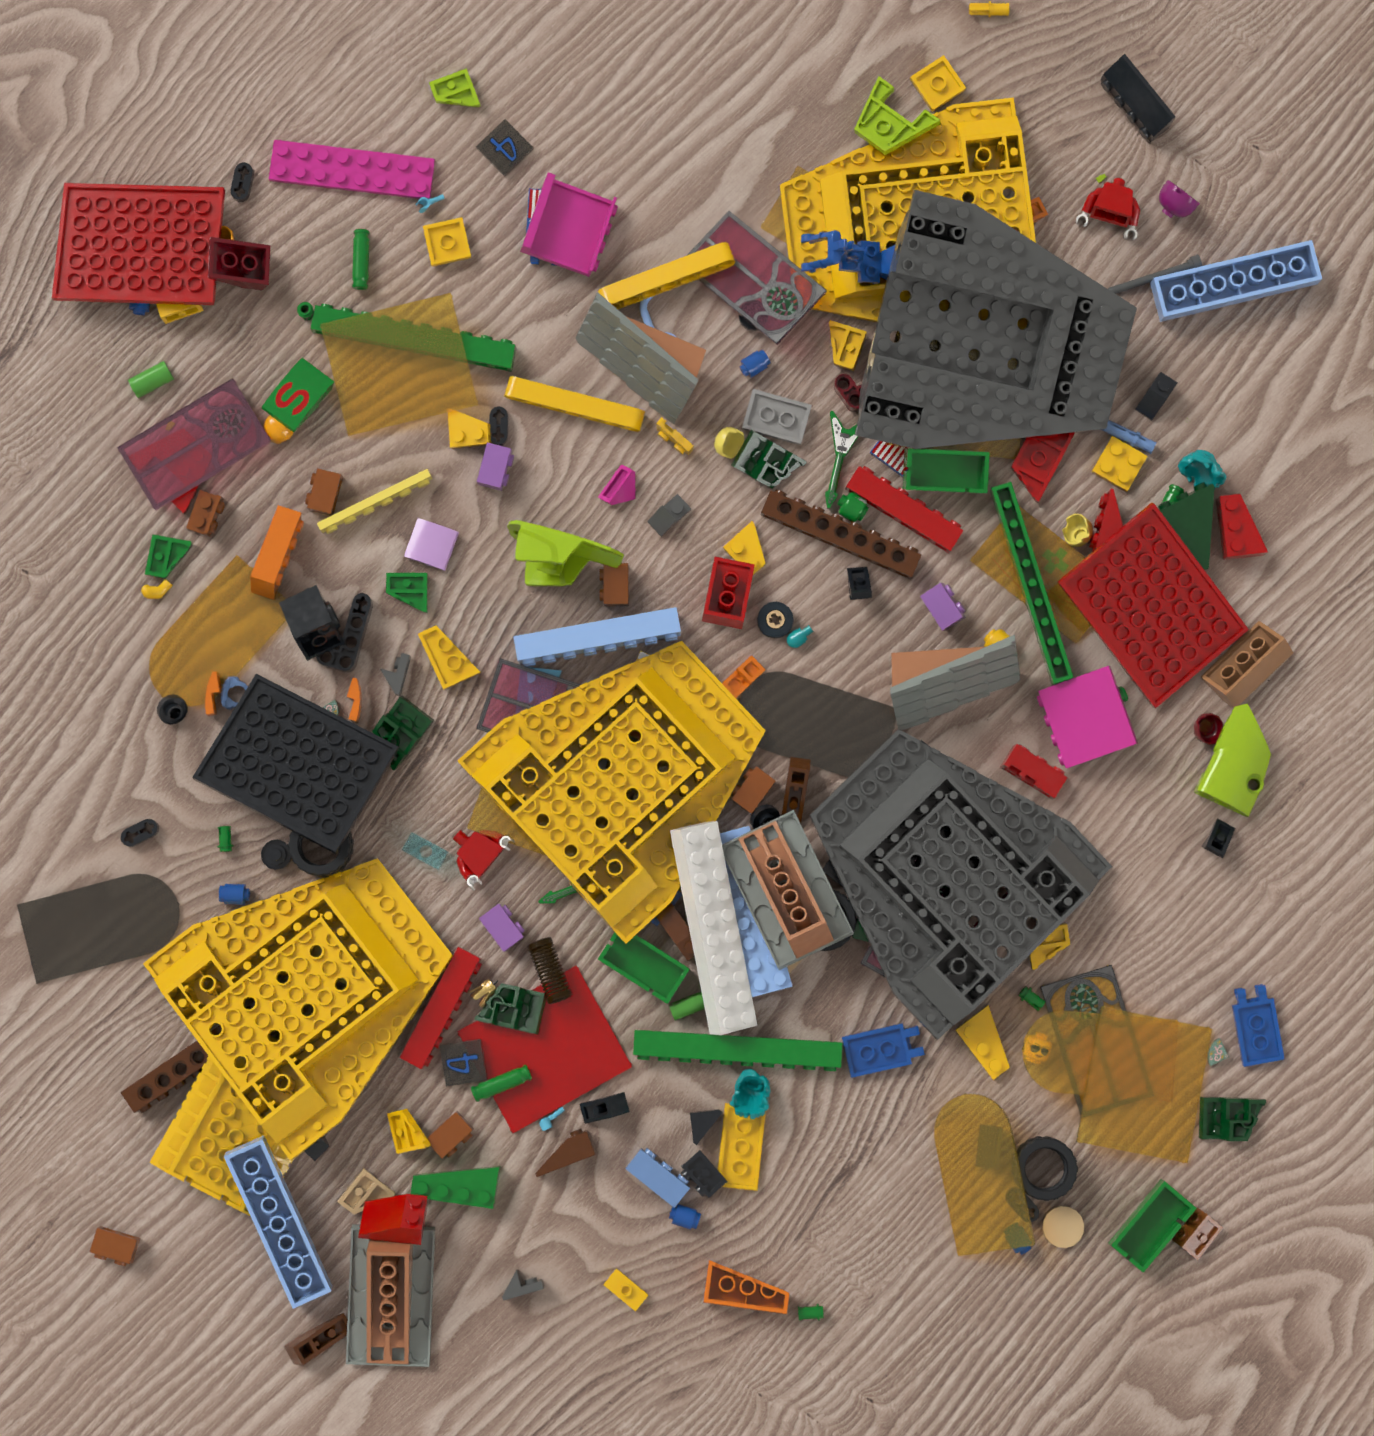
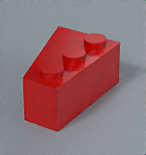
(1237, 529)
(1034, 771)

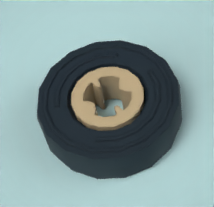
(770, 629)

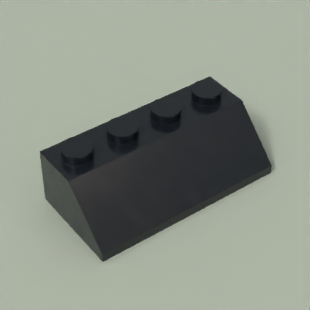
(1137, 98)

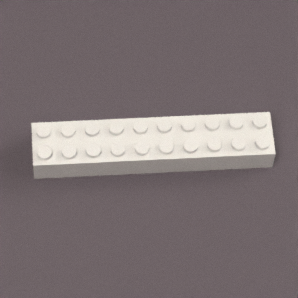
(713, 928)

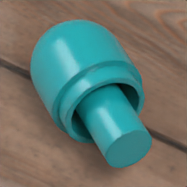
(798, 637)

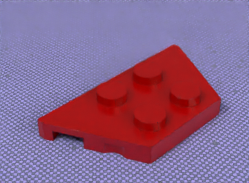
(1039, 461)

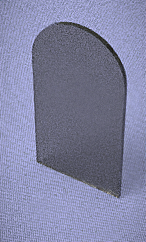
(817, 721)
(98, 925)

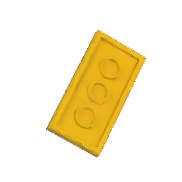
(741, 1149)

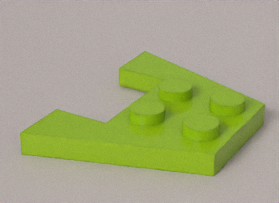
(884, 126)

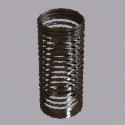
(544, 945)

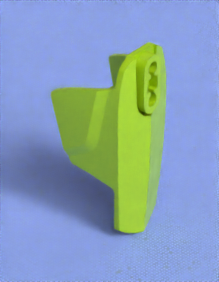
(556, 556)

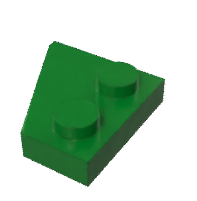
(165, 555)
(409, 588)

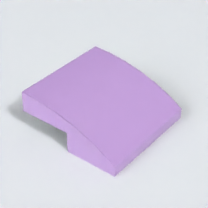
(431, 544)

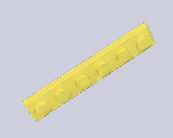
(382, 498)

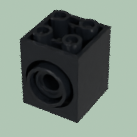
(312, 622)

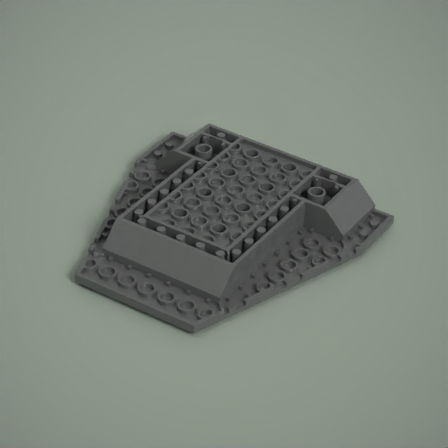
(975, 261)
(924, 940)

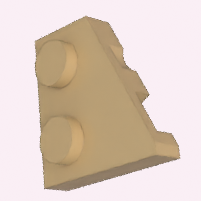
(362, 1189)

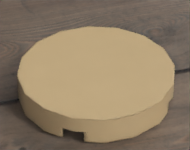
(1063, 1226)

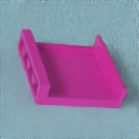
(569, 226)
(1087, 717)

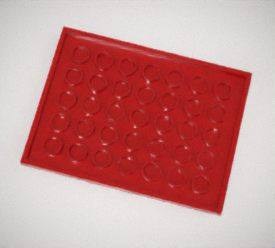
(137, 243)
(1153, 605)

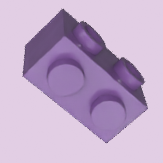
(495, 466)
(943, 606)
(502, 927)

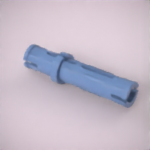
(1130, 437)

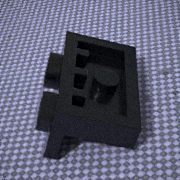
(703, 1174)

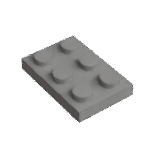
(776, 416)

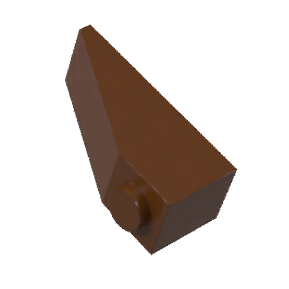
(796, 786)
(677, 930)
(571, 1151)
(317, 1340)

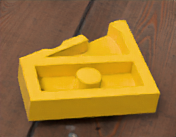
(846, 344)
(467, 431)
(667, 433)
(746, 547)
(1055, 942)
(406, 1132)

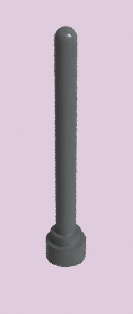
(1193, 262)

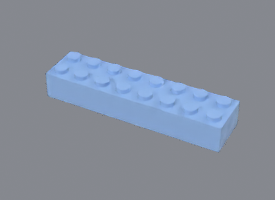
(1236, 280)
(597, 636)
(761, 968)
(278, 1221)

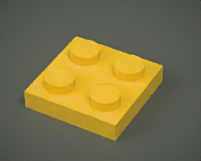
(938, 83)
(447, 241)
(1119, 464)

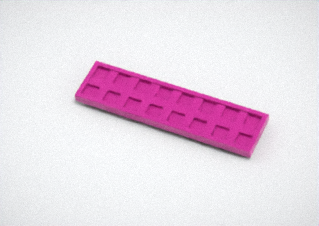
(351, 169)

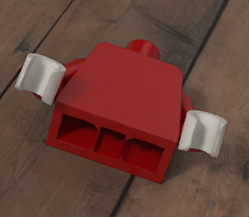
(1113, 205)
(478, 854)

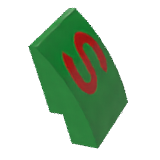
(298, 395)

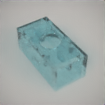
(413, 848)

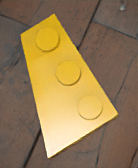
(447, 660)
(984, 1042)

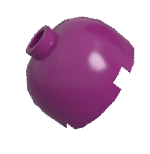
(1176, 201)

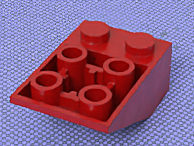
(1107, 521)

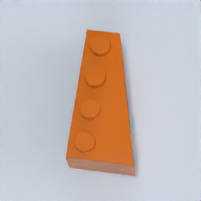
(275, 552)
(738, 1290)

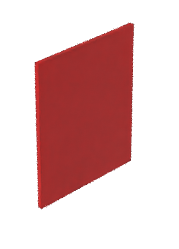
(565, 1059)

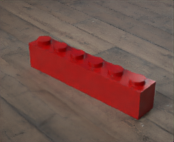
(904, 509)
(440, 1008)

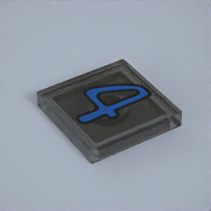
(504, 147)
(463, 1062)

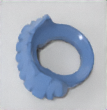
(230, 682)

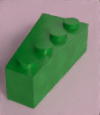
(464, 1187)

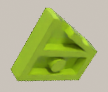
(455, 90)

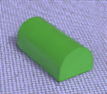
(150, 379)
(687, 1006)

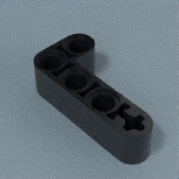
(351, 632)

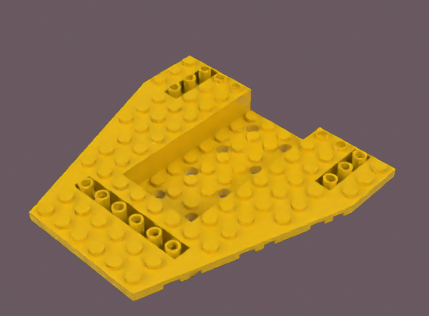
(970, 152)
(544, 750)
(323, 1059)

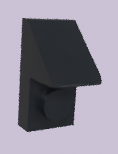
(859, 583)
(1219, 838)

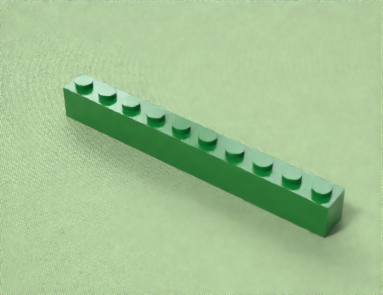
(479, 350)
(1031, 583)
(737, 1048)

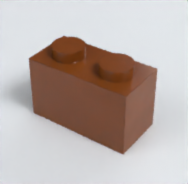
(324, 492)
(615, 585)
(752, 790)
(450, 1134)
(114, 1245)

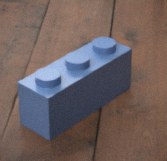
(658, 1177)

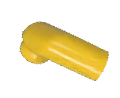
(155, 592)

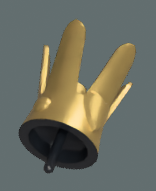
(486, 987)

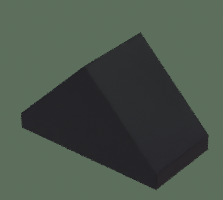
(702, 1121)

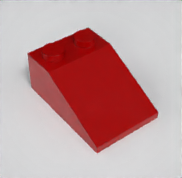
(728, 593)
(394, 1219)

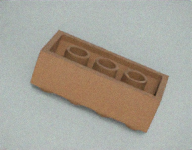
(1247, 664)

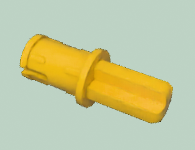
(989, 9)

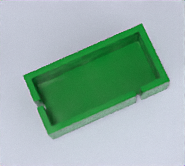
(946, 470)
(645, 966)
(1152, 1225)

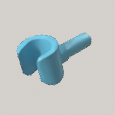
(427, 202)
(545, 1123)

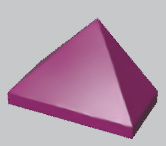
(620, 487)

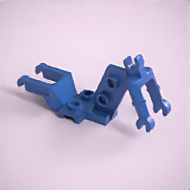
(859, 258)

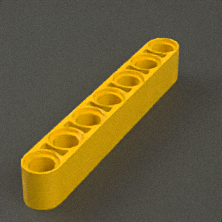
(669, 276)
(574, 404)

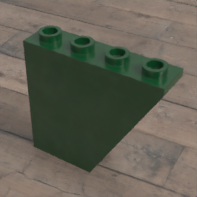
(1192, 520)

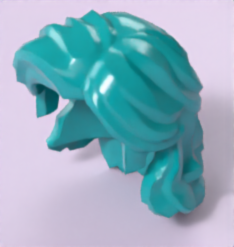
(1202, 467)
(751, 1094)

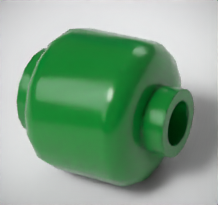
(852, 507)

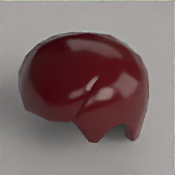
(1208, 728)

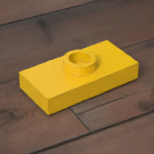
(625, 1289)

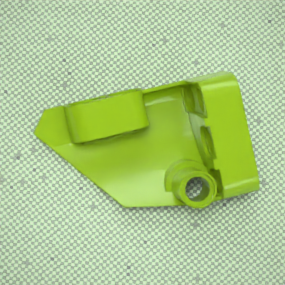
(1237, 757)

